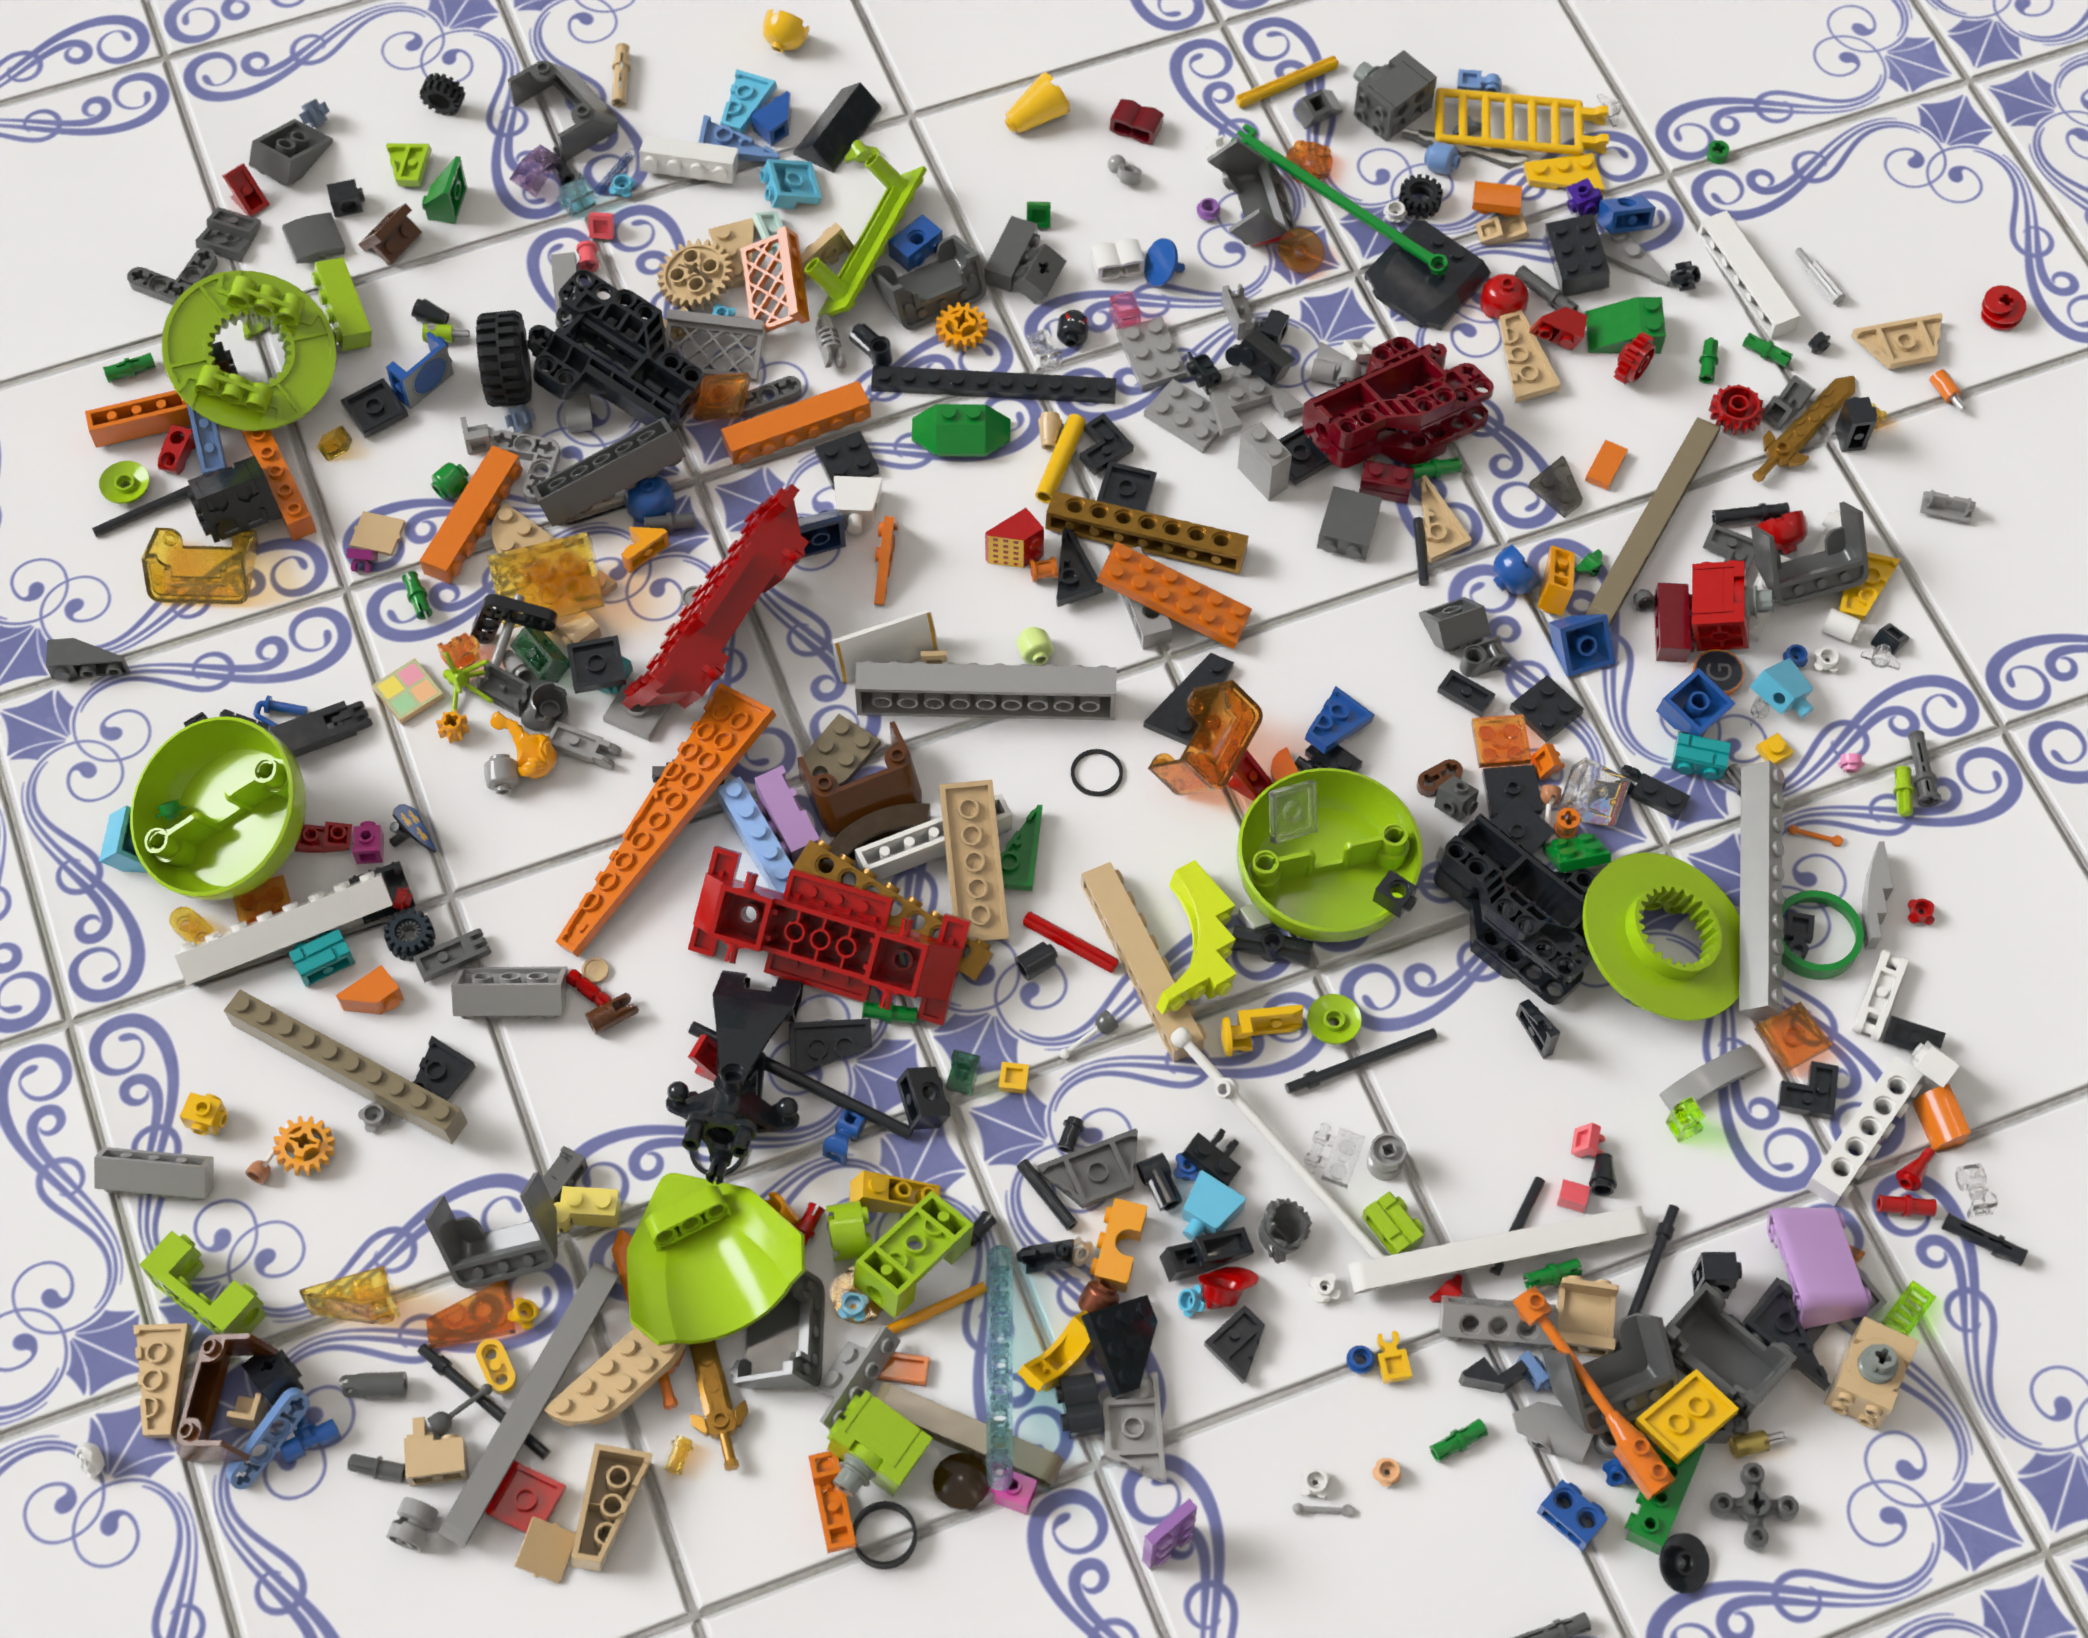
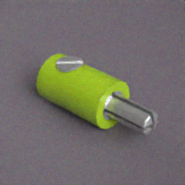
(445, 331)

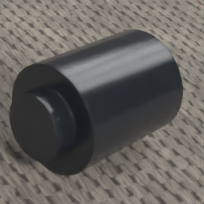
(1036, 960)

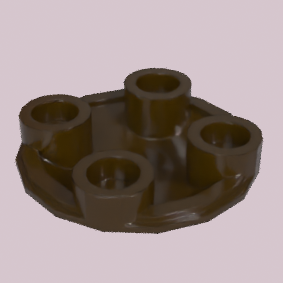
(961, 1481)

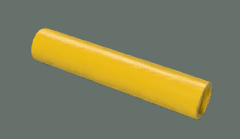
(1060, 458)

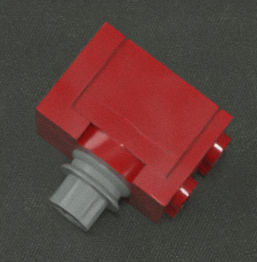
(1724, 605)

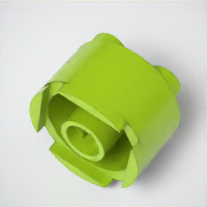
(848, 1230)

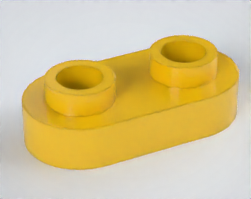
(497, 1367)

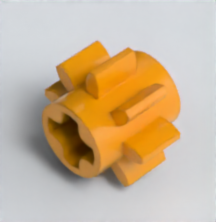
(452, 726)

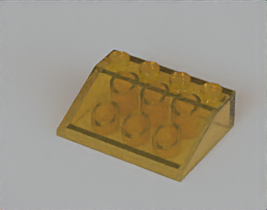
(551, 575)

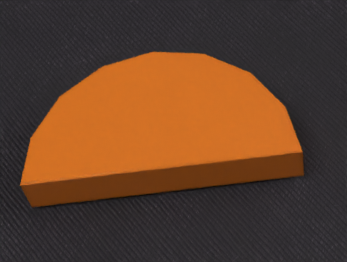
(1282, 765)

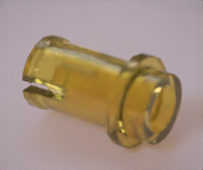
(678, 1455)

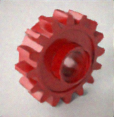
(1635, 358)
(1736, 409)

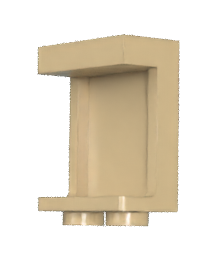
(1587, 1315)

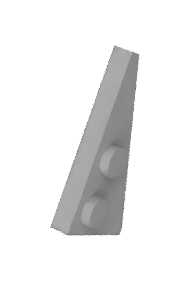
(1630, 256)

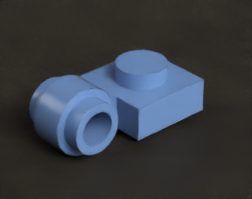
(1474, 81)

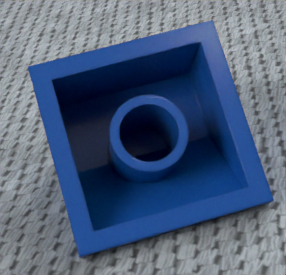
(1694, 704)

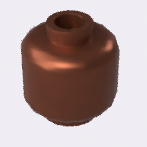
(1098, 1295)

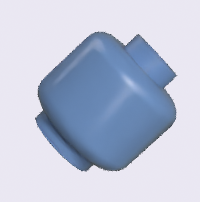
(1442, 158)

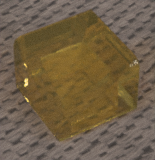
(334, 443)

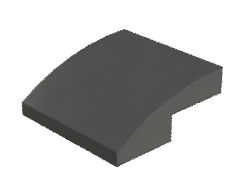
(228, 233)
(313, 237)

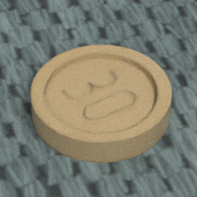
(595, 970)

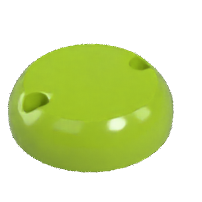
(239, 815)
(1328, 879)

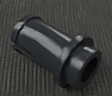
(1070, 1134)
(980, 1228)

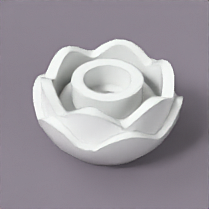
(91, 1459)

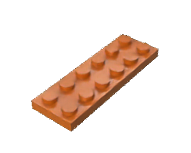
(1174, 595)

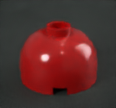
(1503, 295)
(1787, 530)

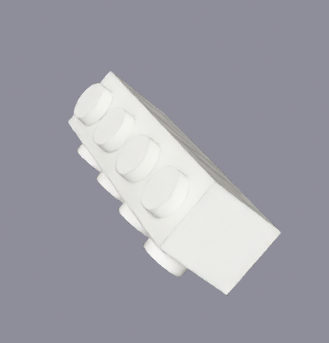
(688, 159)

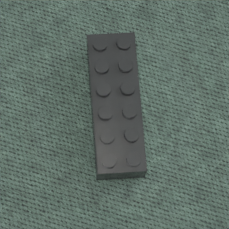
(608, 472)

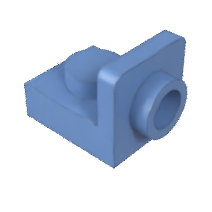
(1536, 1372)

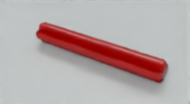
(1070, 942)

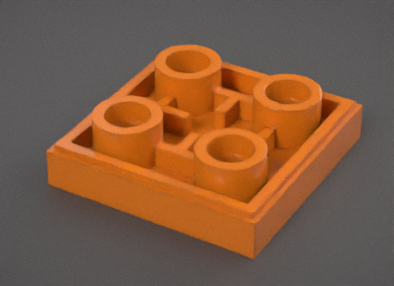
(1497, 198)

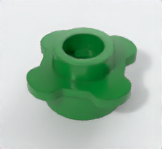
(170, 809)

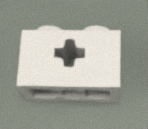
(1934, 1063)

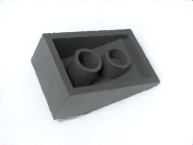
(288, 151)

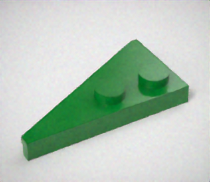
(1020, 854)

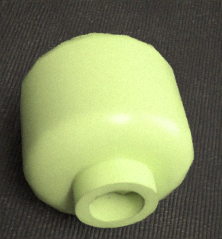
(1034, 645)

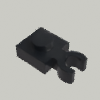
(1799, 930)

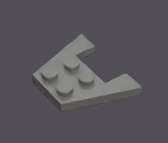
(1242, 390)

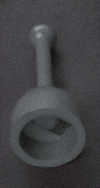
(442, 1421)

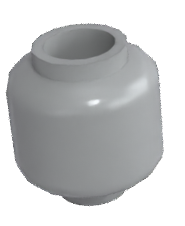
(501, 773)

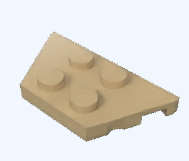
(1902, 341)

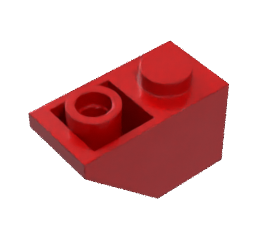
(1561, 327)

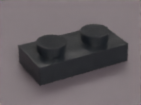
(1466, 693)
(1910, 1034)

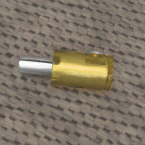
(1753, 1443)

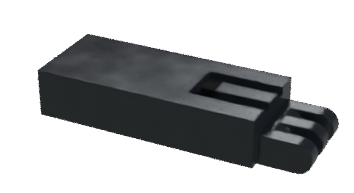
(311, 730)

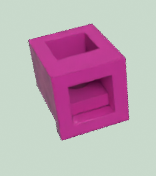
(368, 843)

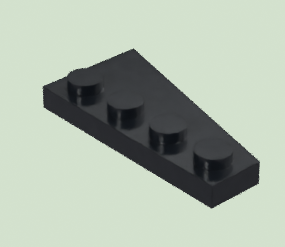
(1171, 716)

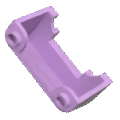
(1818, 1264)

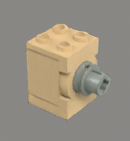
(1871, 1373)

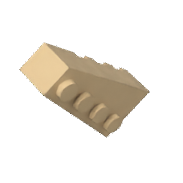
(608, 1496)

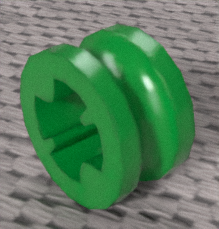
(1720, 146)

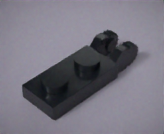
(1655, 793)

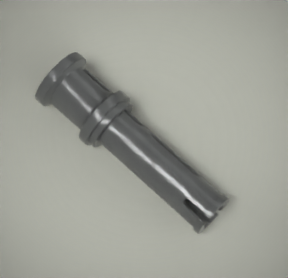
(1925, 779)

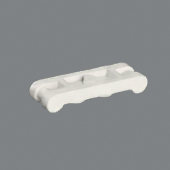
(1880, 994)

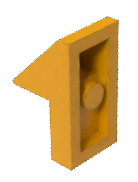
(646, 545)

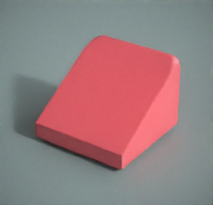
(1573, 1196)

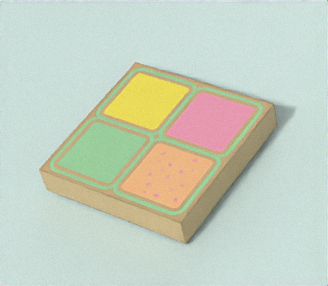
(408, 691)

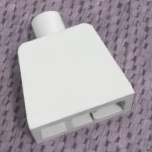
(857, 500)

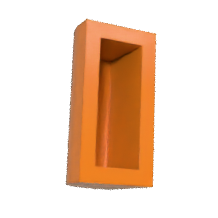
(1941, 1118)

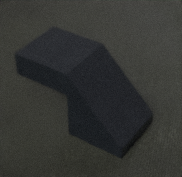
(1484, 1377)

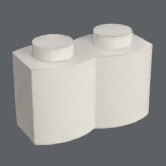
(1117, 259)

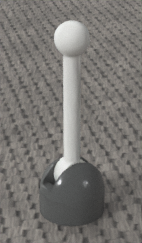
(1104, 1023)

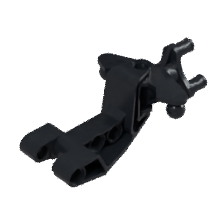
(734, 1109)

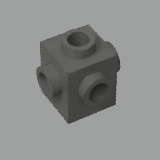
(1456, 798)

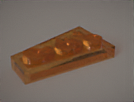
(473, 1318)

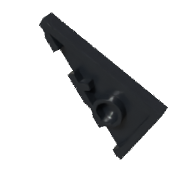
(1076, 573)
(1779, 1323)

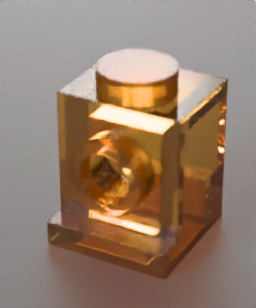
(462, 650)

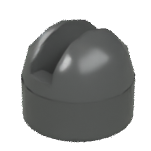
(1641, 604)

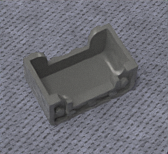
(1726, 1352)

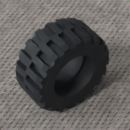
(503, 358)

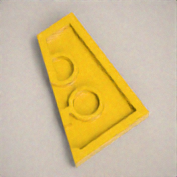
(1860, 599)

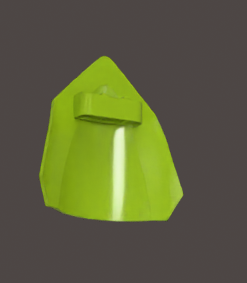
(708, 1261)

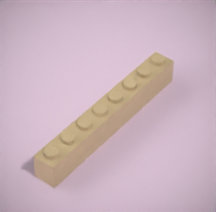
(1138, 953)

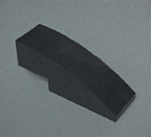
(1205, 1253)

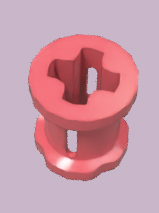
(587, 253)

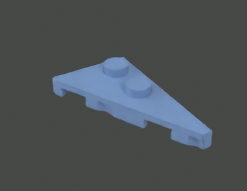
(723, 135)

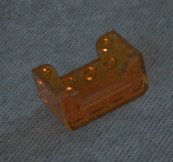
(1225, 729)

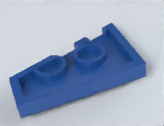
(1337, 721)

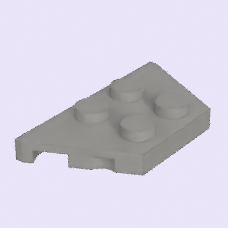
(1135, 1430)

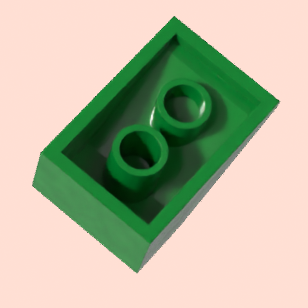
(1619, 323)

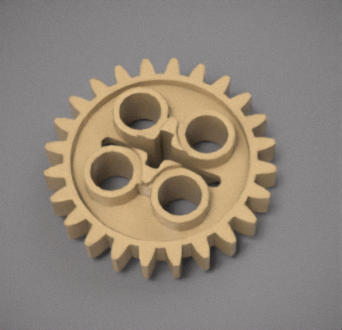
(697, 281)

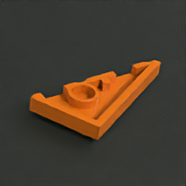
(884, 556)

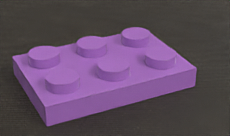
(1171, 1532)

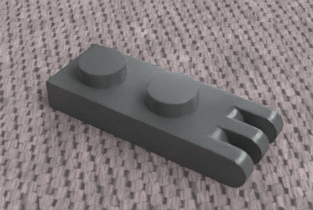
(452, 955)

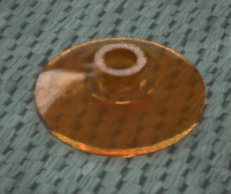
(1307, 243)

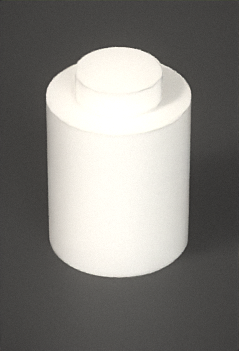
(1842, 626)

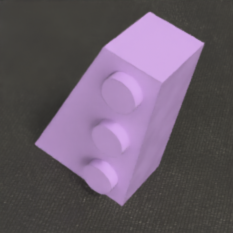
(784, 812)

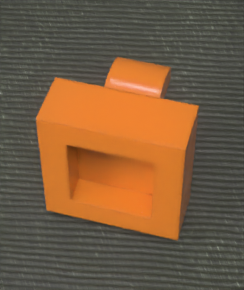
(1546, 761)

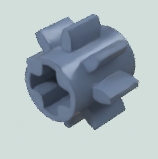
(314, 113)
(520, 418)

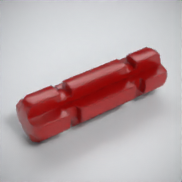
(587, 988)

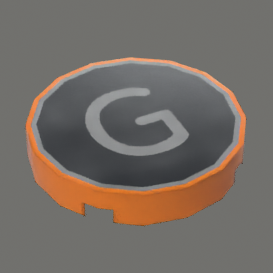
(1722, 669)

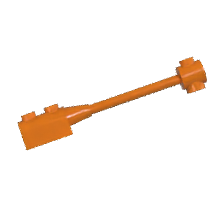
(1632, 1447)

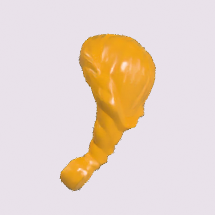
(534, 752)

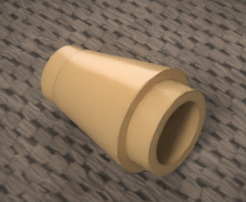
(1049, 429)

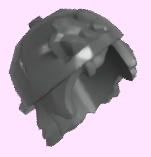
(1283, 1228)

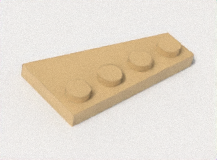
(162, 1365)

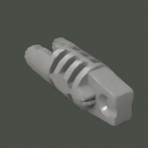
(829, 342)

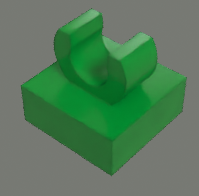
(1039, 213)

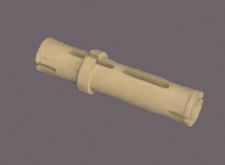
(621, 55)

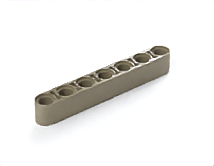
(968, 1433)

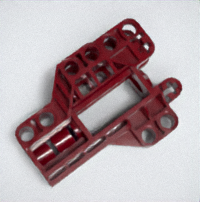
(1399, 392)

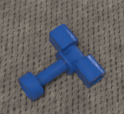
(307, 1436)

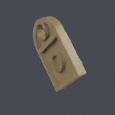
(841, 750)

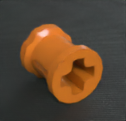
(1043, 569)
(1569, 823)

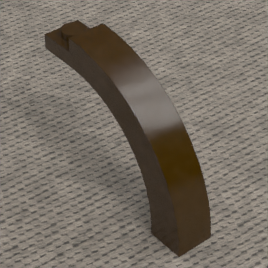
(875, 827)

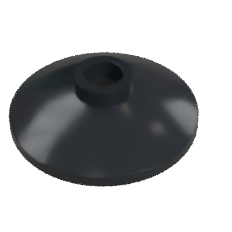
(1693, 1561)

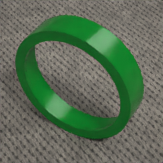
(1823, 971)

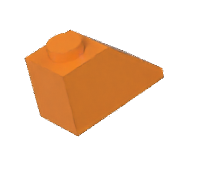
(371, 994)

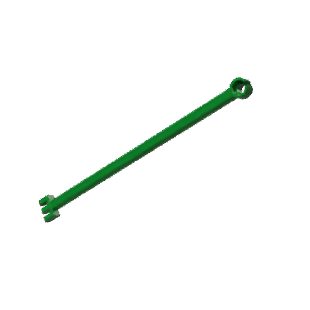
(1343, 202)

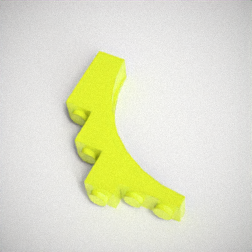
(1207, 913)

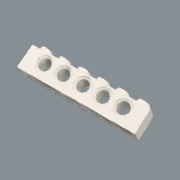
(1825, 1181)

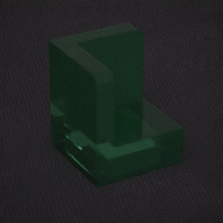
(963, 1072)

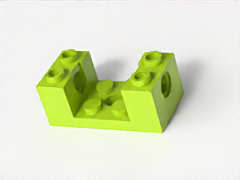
(172, 1269)
(892, 1269)

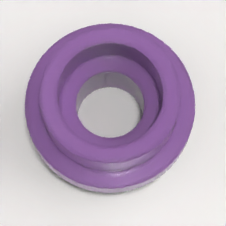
(1208, 209)

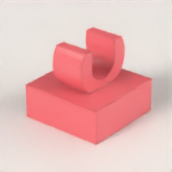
(601, 225)
(1586, 1140)

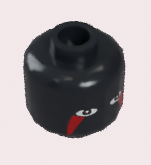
(1073, 328)

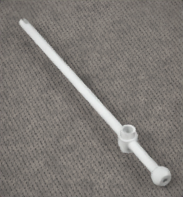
(1181, 1039)

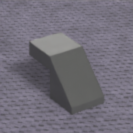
(1788, 403)

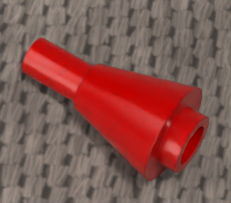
(1912, 1175)

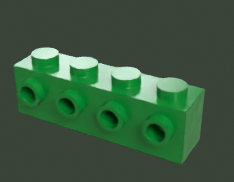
(1656, 1516)

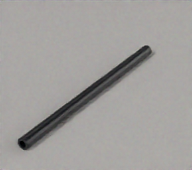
(821, 1090)

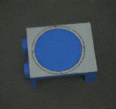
(424, 376)

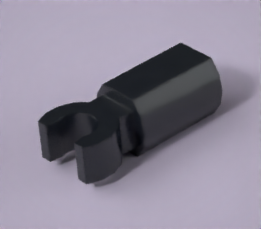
(562, 170)

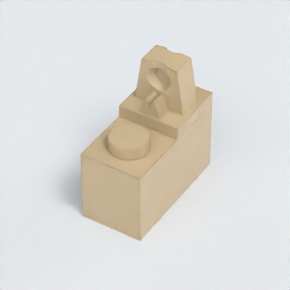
(432, 1459)

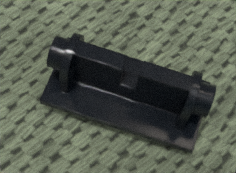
(1204, 371)
(1047, 1256)

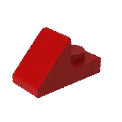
(245, 190)
(1249, 778)
(705, 1057)

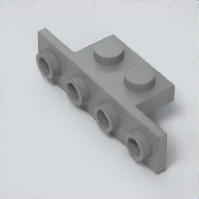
(855, 1372)

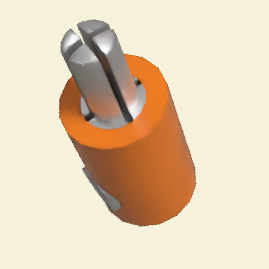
(1947, 388)

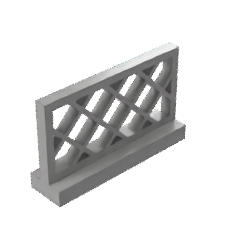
(721, 325)

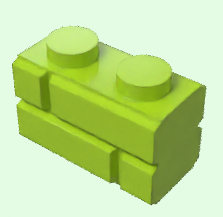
(1393, 1224)

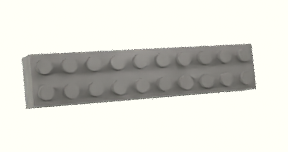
(985, 690)

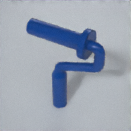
(270, 704)

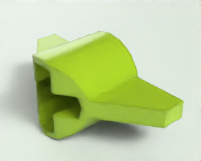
(860, 152)

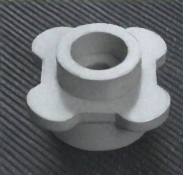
(373, 1109)

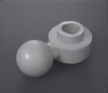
(1127, 173)

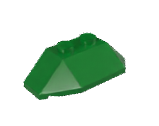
(961, 430)

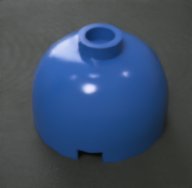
(650, 498)
(1514, 572)

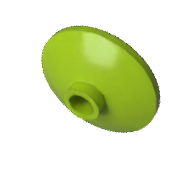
(121, 475)
(1335, 1008)

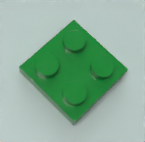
(1576, 852)

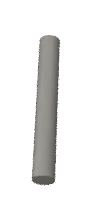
(504, 638)

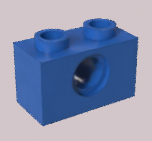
(1626, 214)
(915, 243)

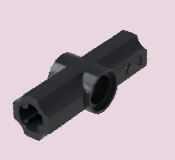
(1287, 948)

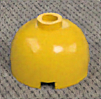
(784, 31)

